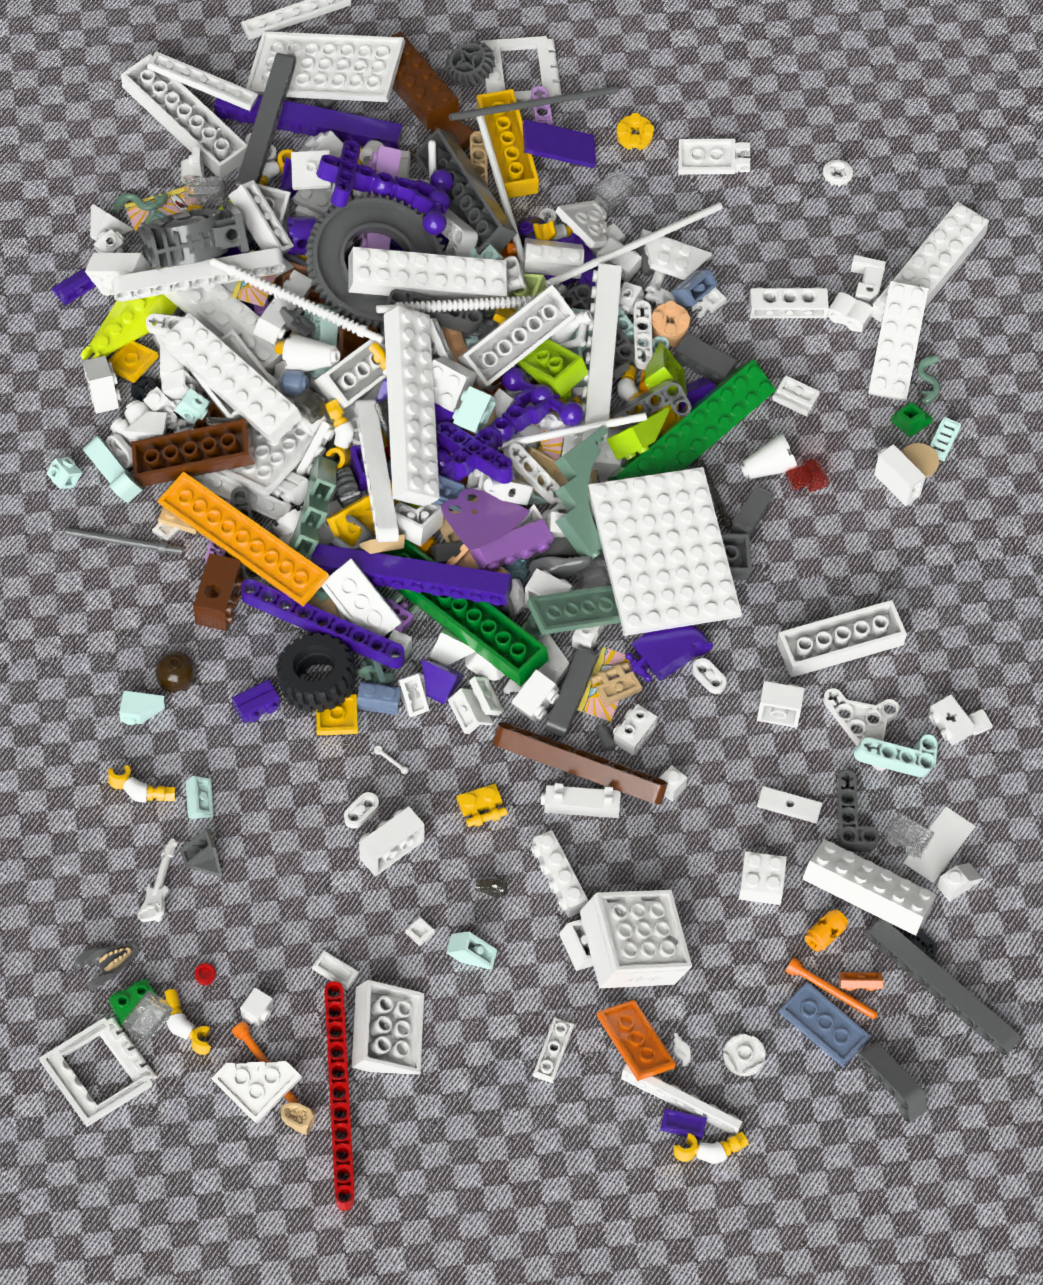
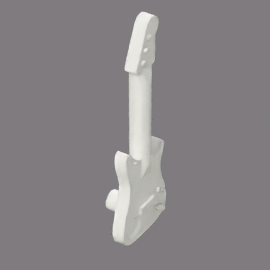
(154, 904)

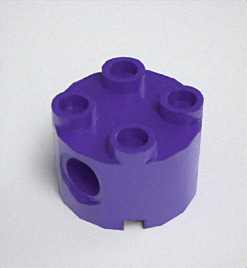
(299, 232)

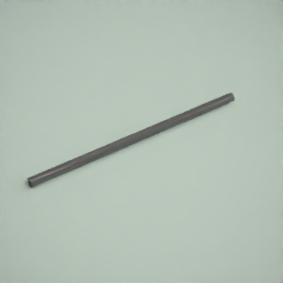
(533, 103)

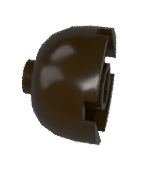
(175, 672)

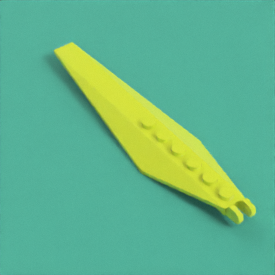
(127, 323)

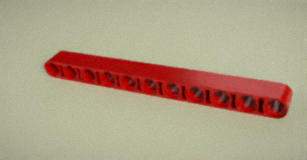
(341, 1104)

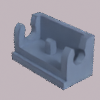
(449, 490)

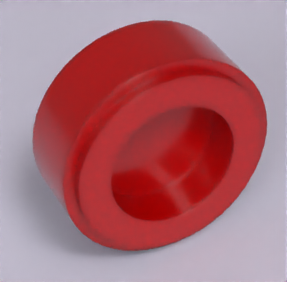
(205, 974)

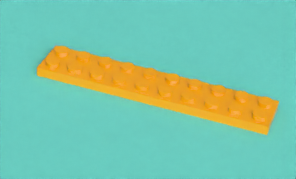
(243, 539)

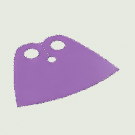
(491, 522)

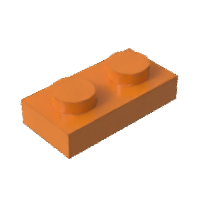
(867, 980)

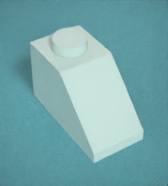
(140, 707)
(471, 950)

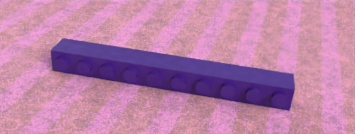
(314, 120)
(419, 574)

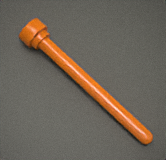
(796, 968)
(242, 1032)

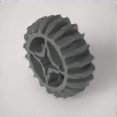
(480, 65)
(347, 486)

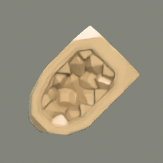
(298, 1117)

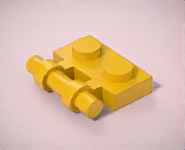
(480, 800)

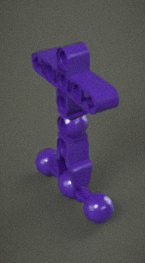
(350, 175)
(482, 449)

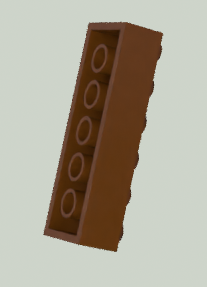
(423, 88)
(193, 452)

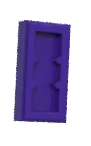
(683, 1123)

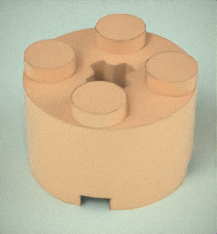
(670, 322)

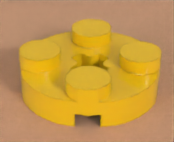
(635, 122)

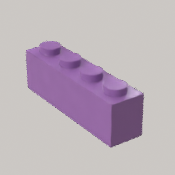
(513, 546)

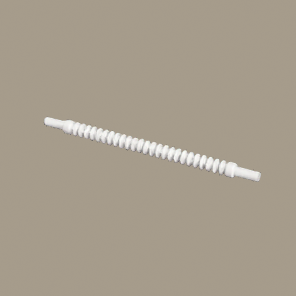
(449, 305)
(361, 330)

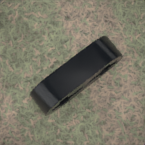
(922, 941)

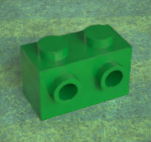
(124, 1001)

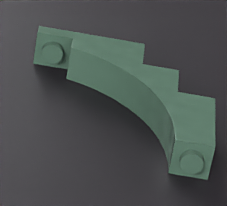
(315, 506)
(578, 522)

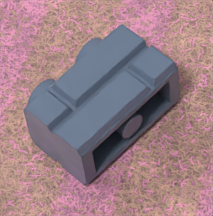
(694, 288)
(378, 698)

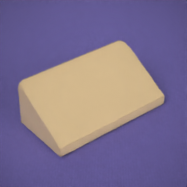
(372, 546)

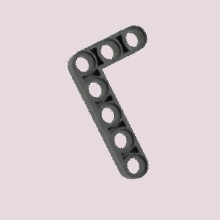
(573, 298)
(461, 321)

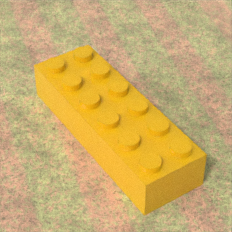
(508, 144)

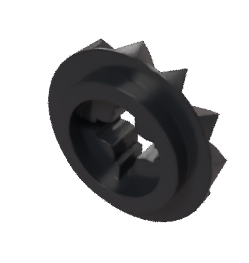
(137, 387)

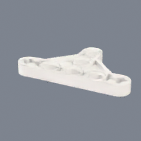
(859, 716)

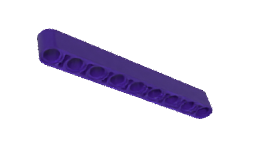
(317, 616)

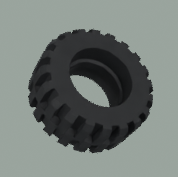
(322, 693)

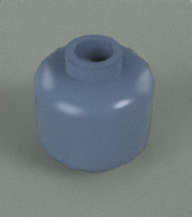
(293, 382)

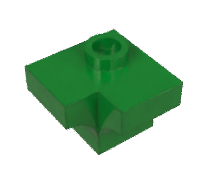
(911, 419)

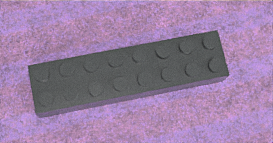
(469, 194)

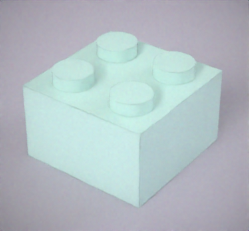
(474, 410)

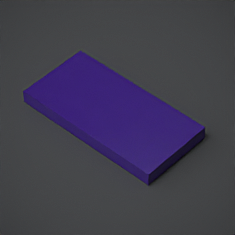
(559, 143)

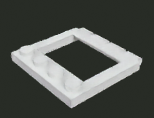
(547, 64)
(73, 1088)

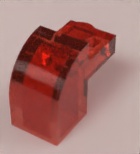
(809, 475)

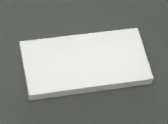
(360, 600)

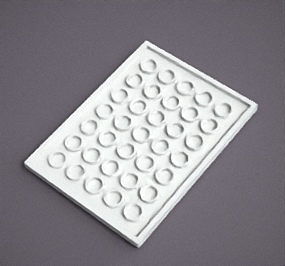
(664, 551)

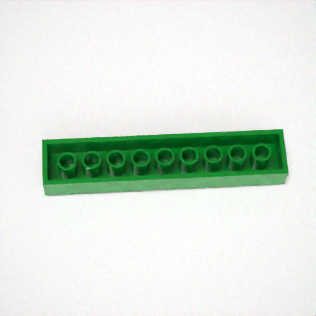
(703, 426)
(480, 627)

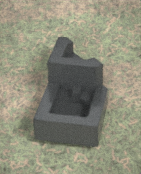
(297, 322)

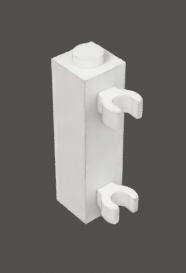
(581, 801)

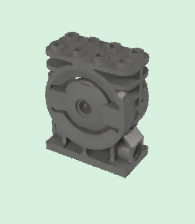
(193, 236)

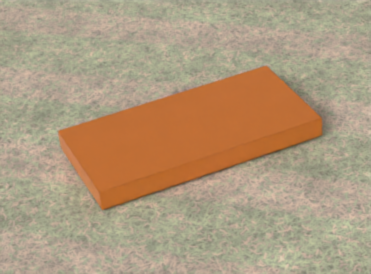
(636, 1040)

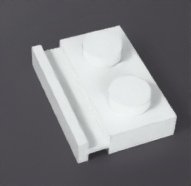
(796, 395)

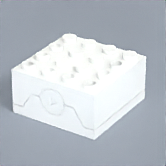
(635, 938)

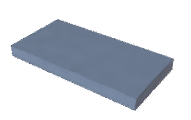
(824, 1024)

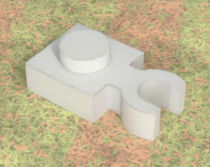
(659, 296)
(710, 302)

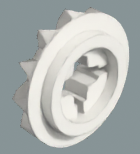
(838, 166)
(172, 423)

